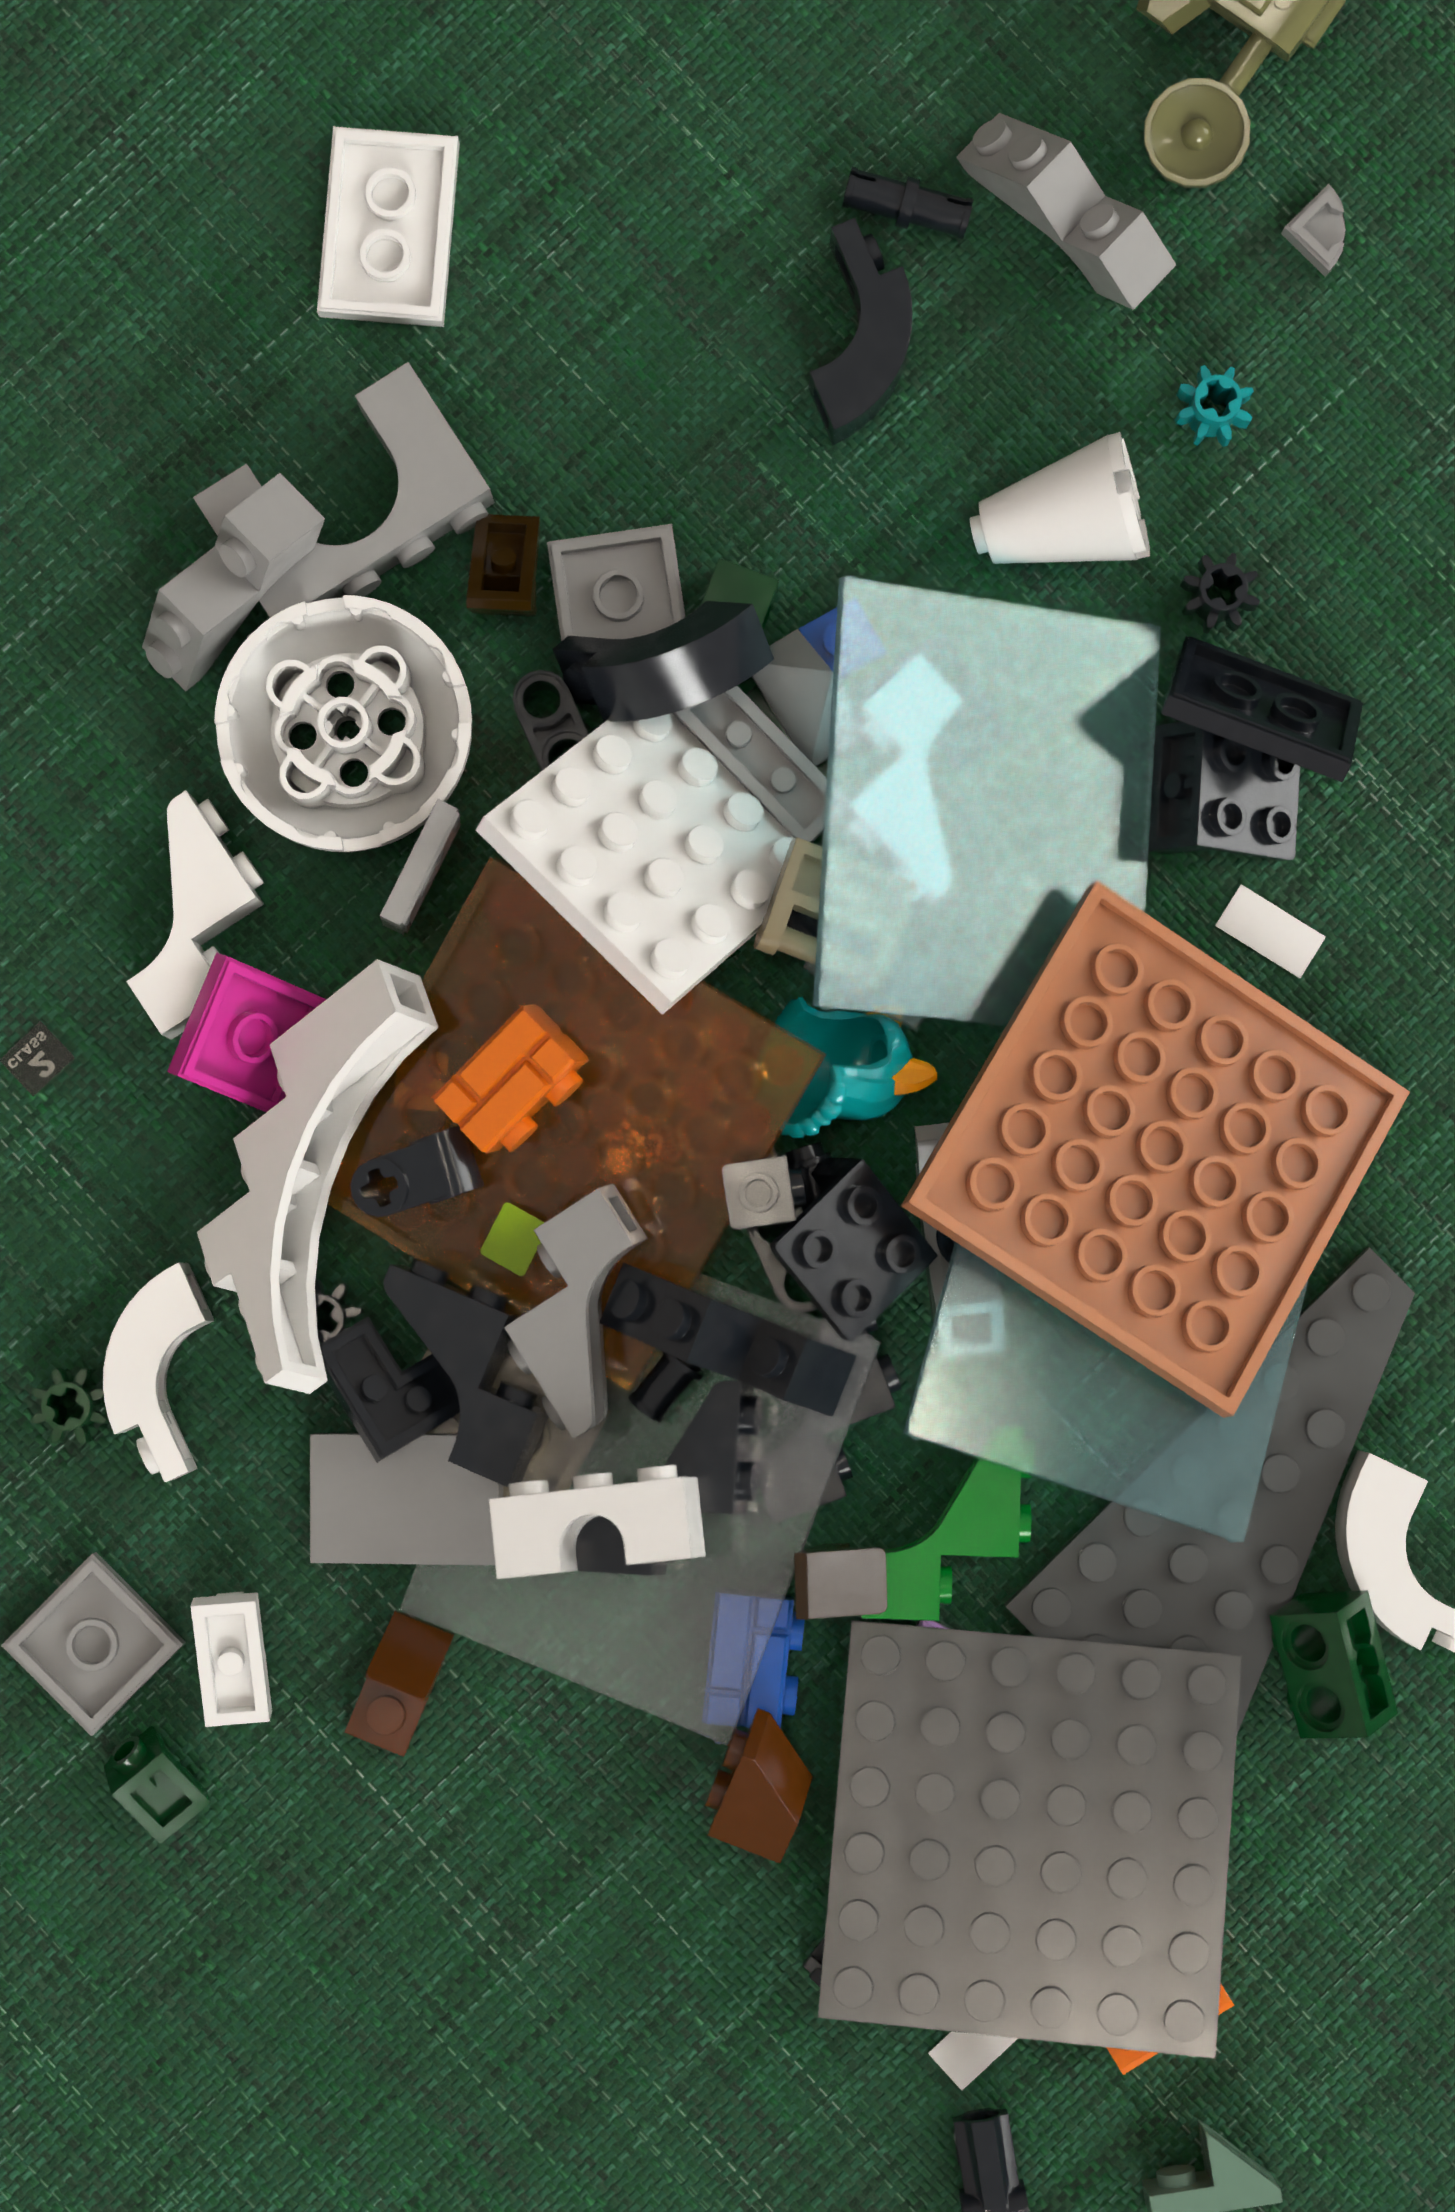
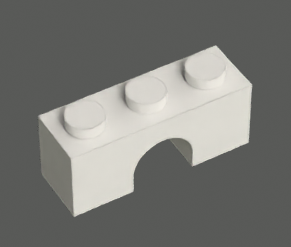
(540, 1528)

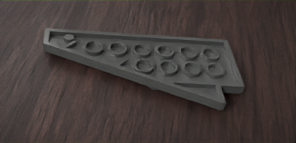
(1186, 1589)

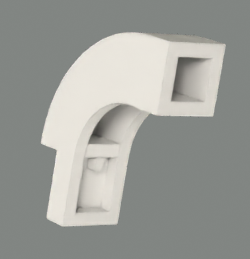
(1371, 1548)

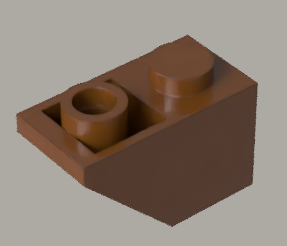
(762, 1794)

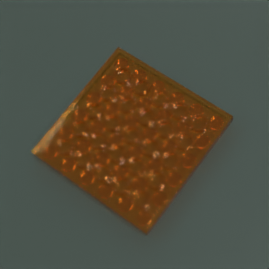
(654, 1112)

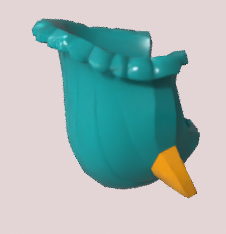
(863, 1070)

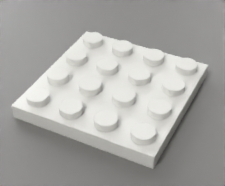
(645, 852)

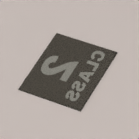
(36, 1058)

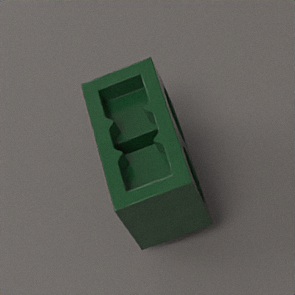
(1333, 1665)

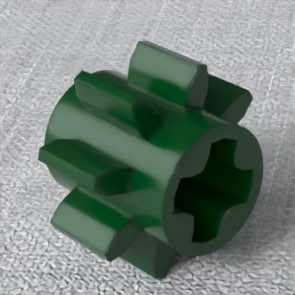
(55, 1414)

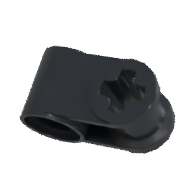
(424, 1171)

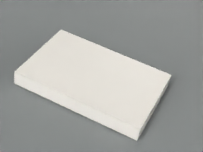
(388, 226)

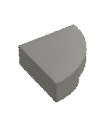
(1319, 230)

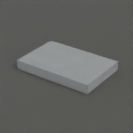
(399, 1509)

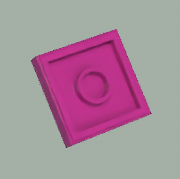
(232, 1032)

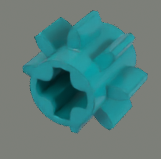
(1221, 390)

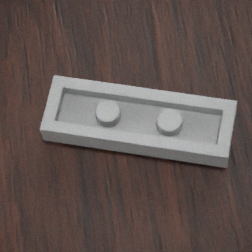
(761, 760)

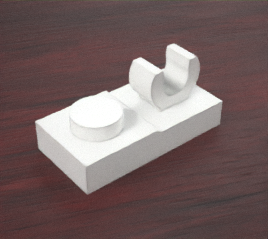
(231, 1659)

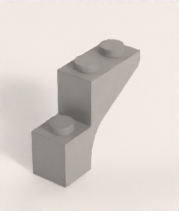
(1057, 193)
(216, 593)
(563, 1334)

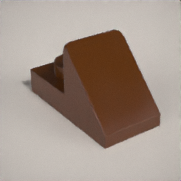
(399, 1683)

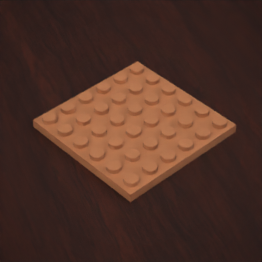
(1157, 1149)

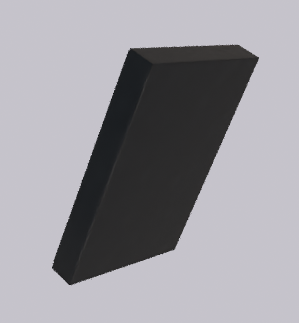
(1263, 708)

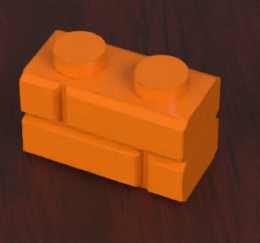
(512, 1080)

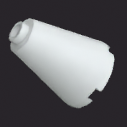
(1067, 511)

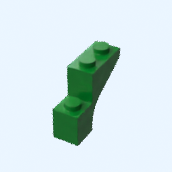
(977, 1521)

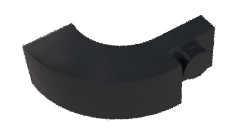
(867, 372)
(667, 668)

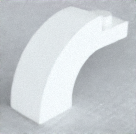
(138, 1364)

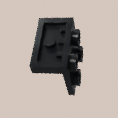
(1220, 796)
(852, 1247)

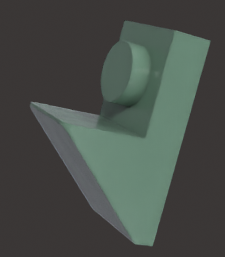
(1226, 2184)

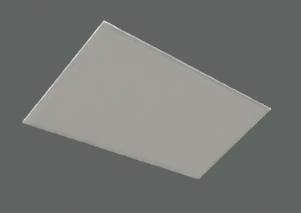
(1270, 931)
(968, 2054)

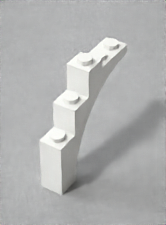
(290, 1157)

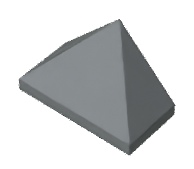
(799, 694)

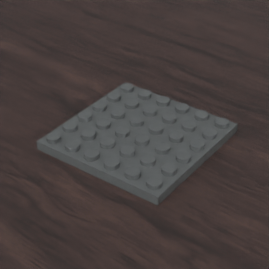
(1032, 1838)

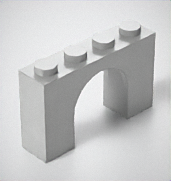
(435, 495)

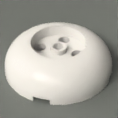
(283, 682)

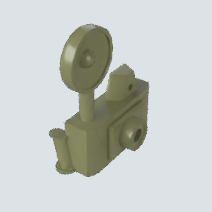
(1201, 125)

